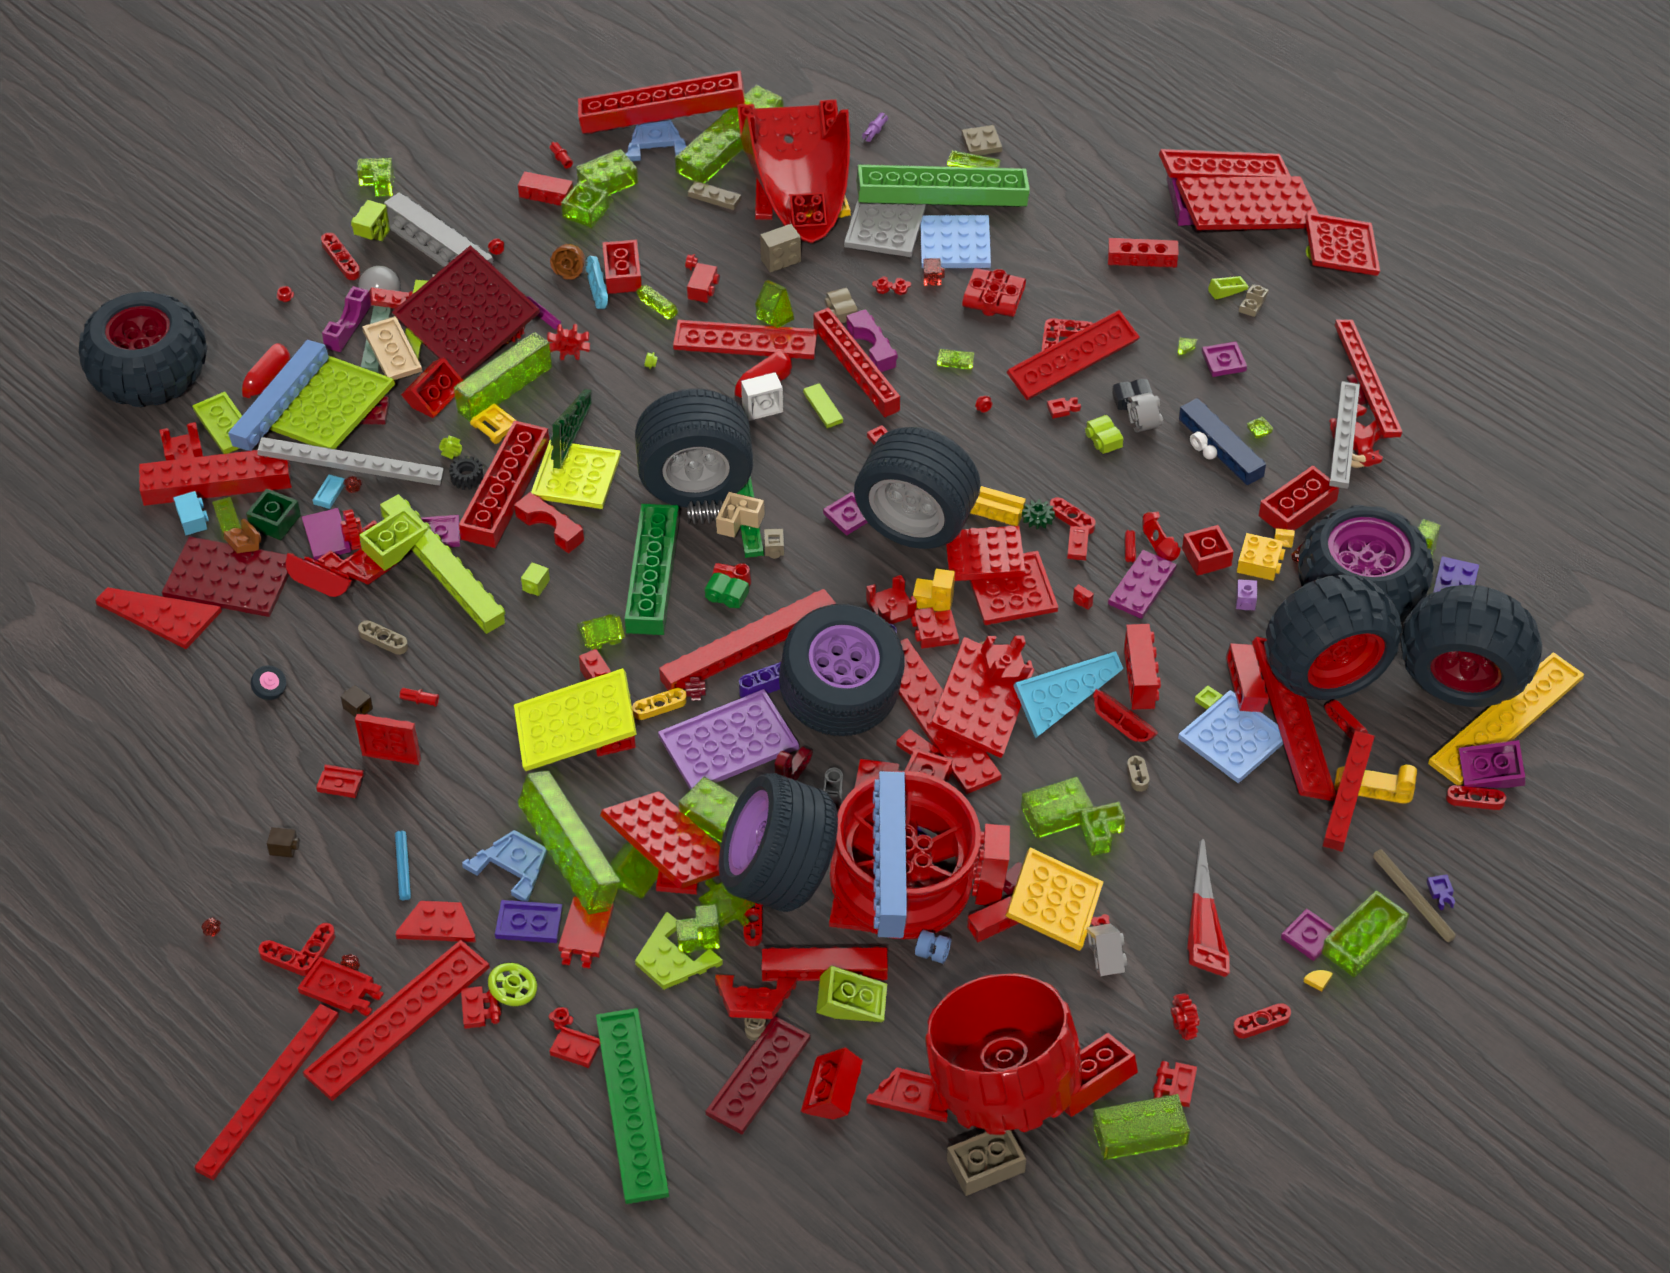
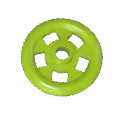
(513, 979)

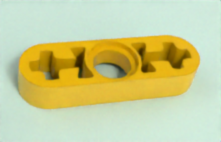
(647, 713)

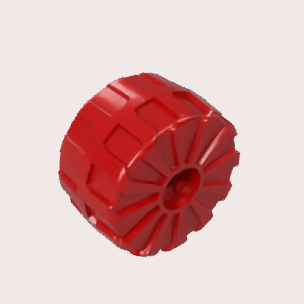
(1004, 1053)

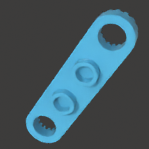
(596, 282)

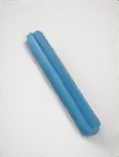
(402, 865)

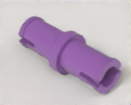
(875, 127)

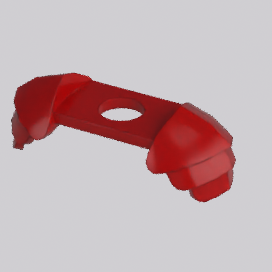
(1163, 546)

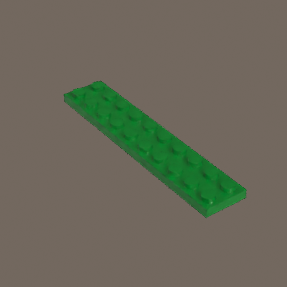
(632, 1106)

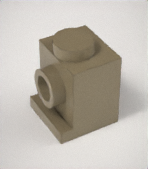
(774, 547)

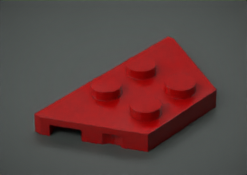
(437, 922)
(909, 1093)

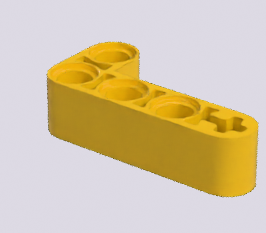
(1386, 786)

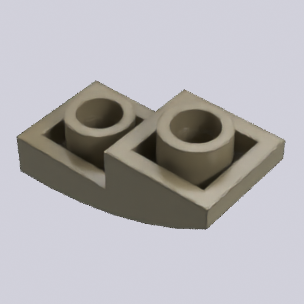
(1254, 300)

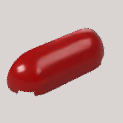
(777, 362)
(265, 370)
(317, 575)
(1122, 718)

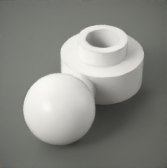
(1199, 442)

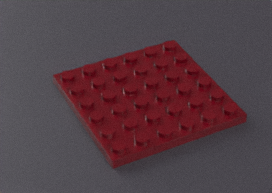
(466, 311)

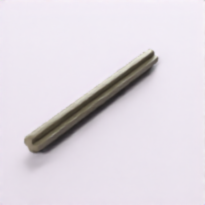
(1414, 895)

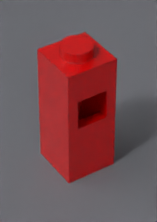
(990, 920)

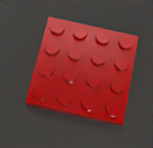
(1342, 244)
(986, 553)
(1016, 596)

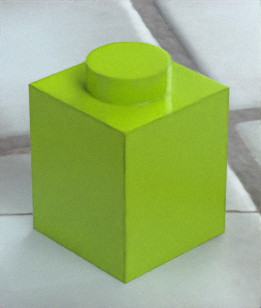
(535, 579)

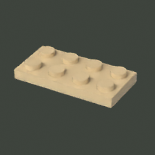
(392, 348)

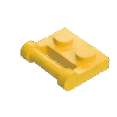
(497, 418)

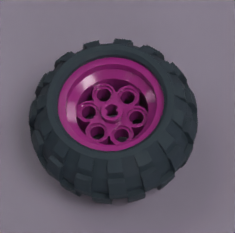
(1373, 547)

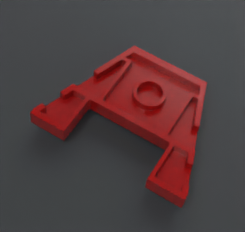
(358, 565)
(753, 1002)

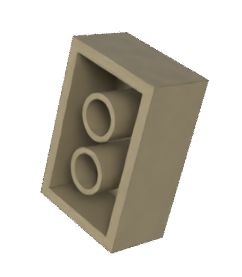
(985, 1161)

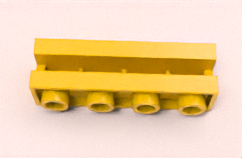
(999, 506)

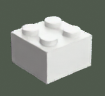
(762, 396)

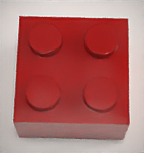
(1207, 550)

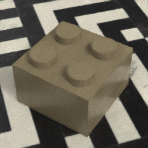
(780, 248)

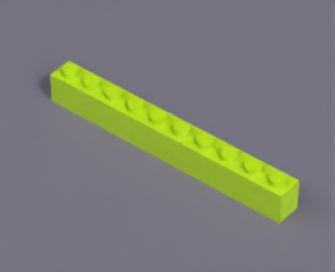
(451, 572)

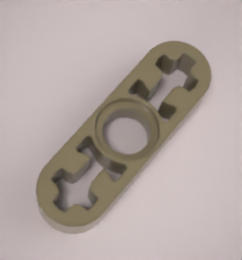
(379, 630)

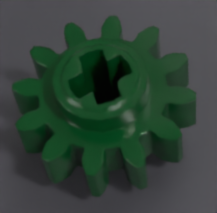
(1038, 514)

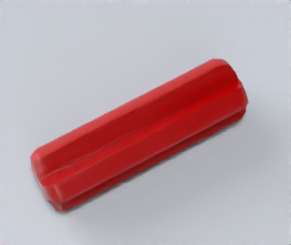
(1130, 547)

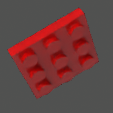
(388, 739)

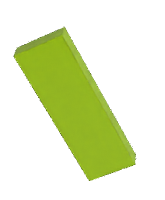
(823, 405)

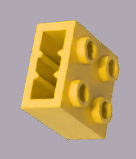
(1261, 557)

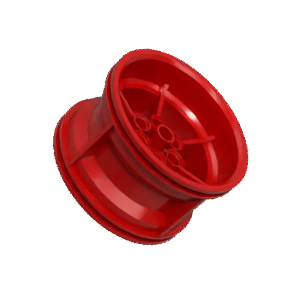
(941, 894)

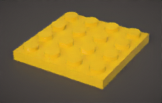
(1054, 899)

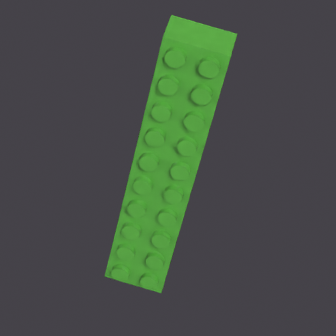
(942, 185)

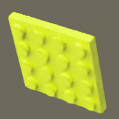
(582, 478)

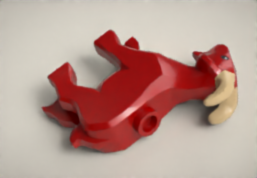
(1363, 441)

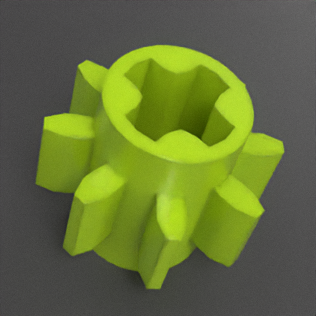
(450, 447)

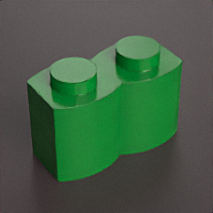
(726, 590)

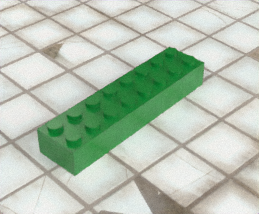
(652, 569)

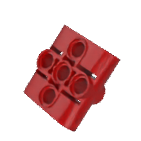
(994, 292)

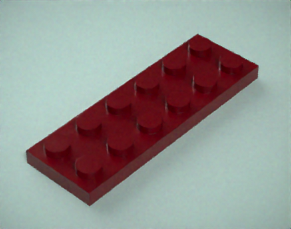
(758, 1075)

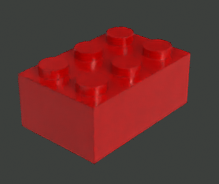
(621, 266)

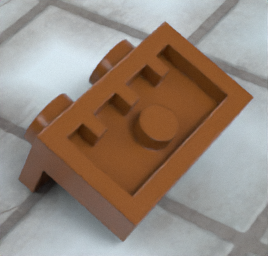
(243, 539)

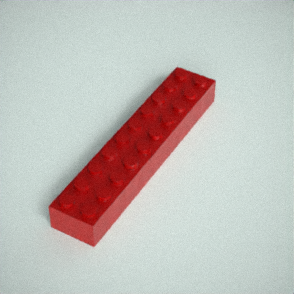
(661, 102)

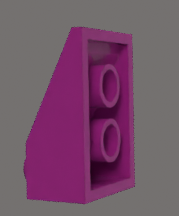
(1493, 765)

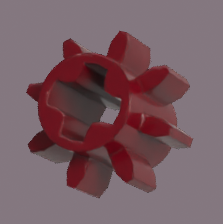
(695, 689)

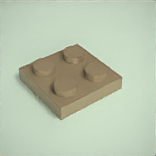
(982, 140)

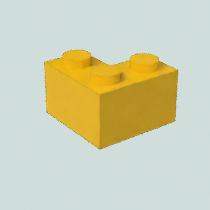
(936, 592)

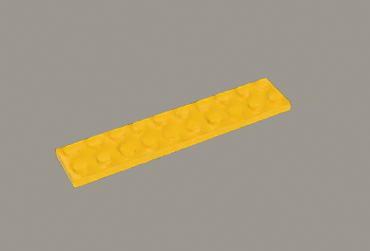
(1511, 717)

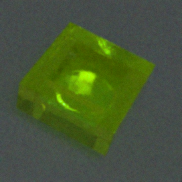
(1260, 427)

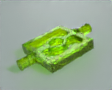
(728, 906)

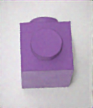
(1246, 594)

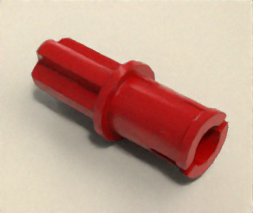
(561, 155)
(419, 696)

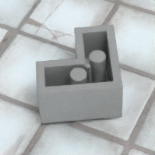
(1107, 948)

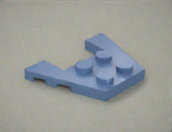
(654, 135)
(518, 856)

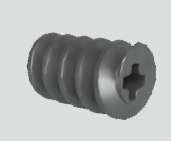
(703, 512)

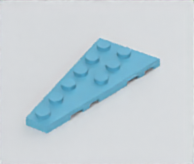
(1056, 693)

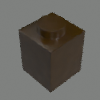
(356, 701)
(282, 842)

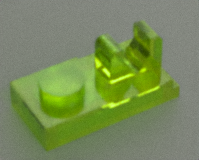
(226, 514)

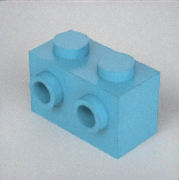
(191, 513)

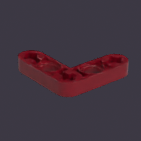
(793, 767)

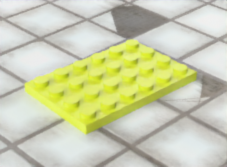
(574, 719)

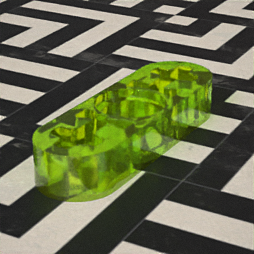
(657, 301)

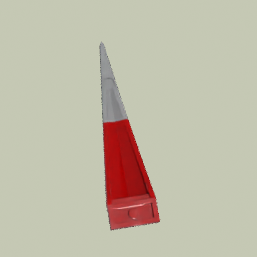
(1205, 937)

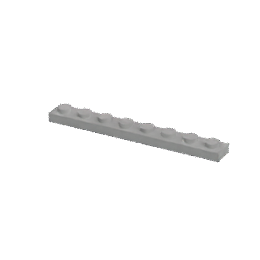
(1344, 435)

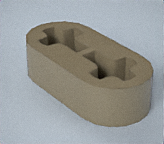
(1134, 774)

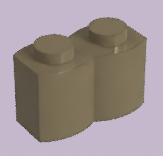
(840, 303)

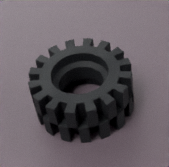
(466, 465)

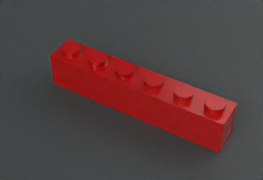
(1348, 791)
(812, 962)

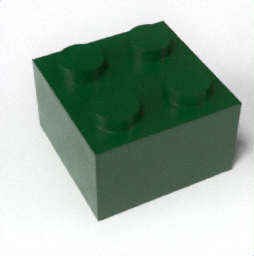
(273, 514)

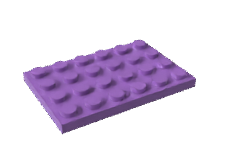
(728, 739)

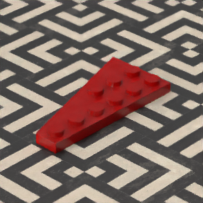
(167, 617)

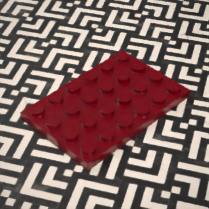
(221, 577)

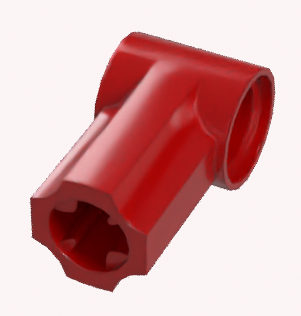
(739, 571)

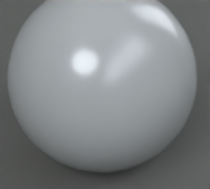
(379, 277)

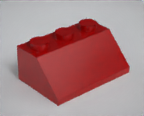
(433, 388)
(832, 1084)

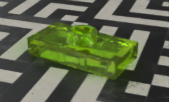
(955, 359)

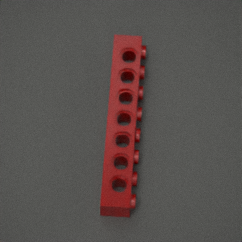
(857, 362)

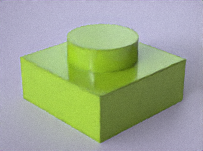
(1207, 697)

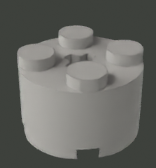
(1144, 412)

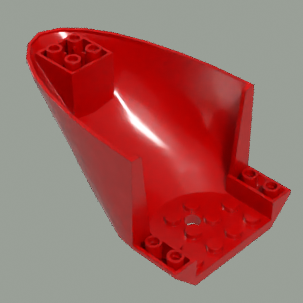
(803, 174)

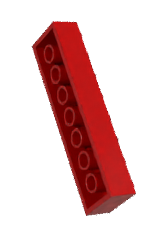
(212, 476)
(504, 484)

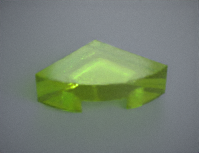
(1186, 344)

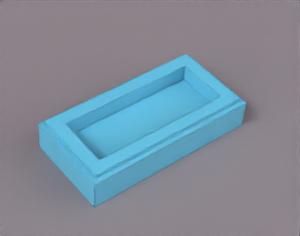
(329, 491)

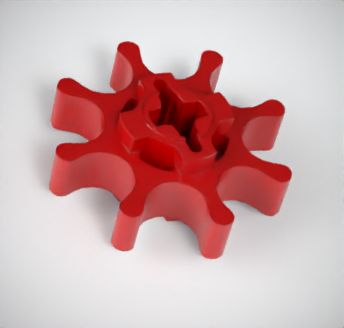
(568, 342)

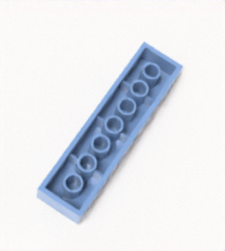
(889, 854)

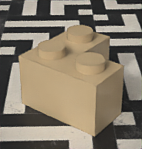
(739, 510)

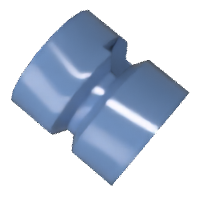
(926, 944)

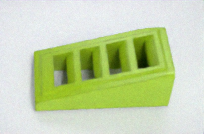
(1225, 287)

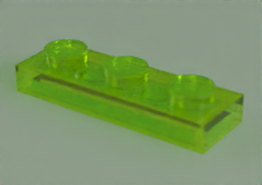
(961, 159)

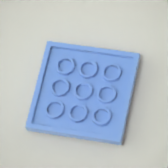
(956, 240)
(1232, 738)

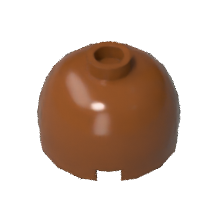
(568, 261)

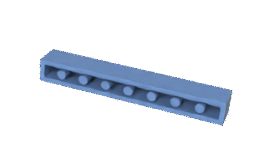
(278, 395)

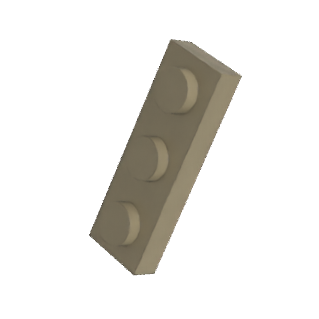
(714, 195)

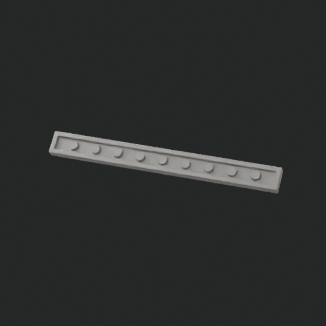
(350, 461)

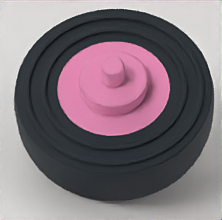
(268, 682)

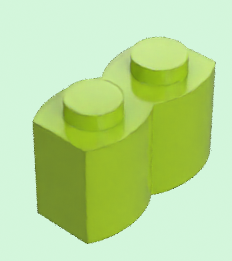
(1104, 434)

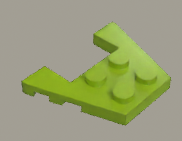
(666, 962)

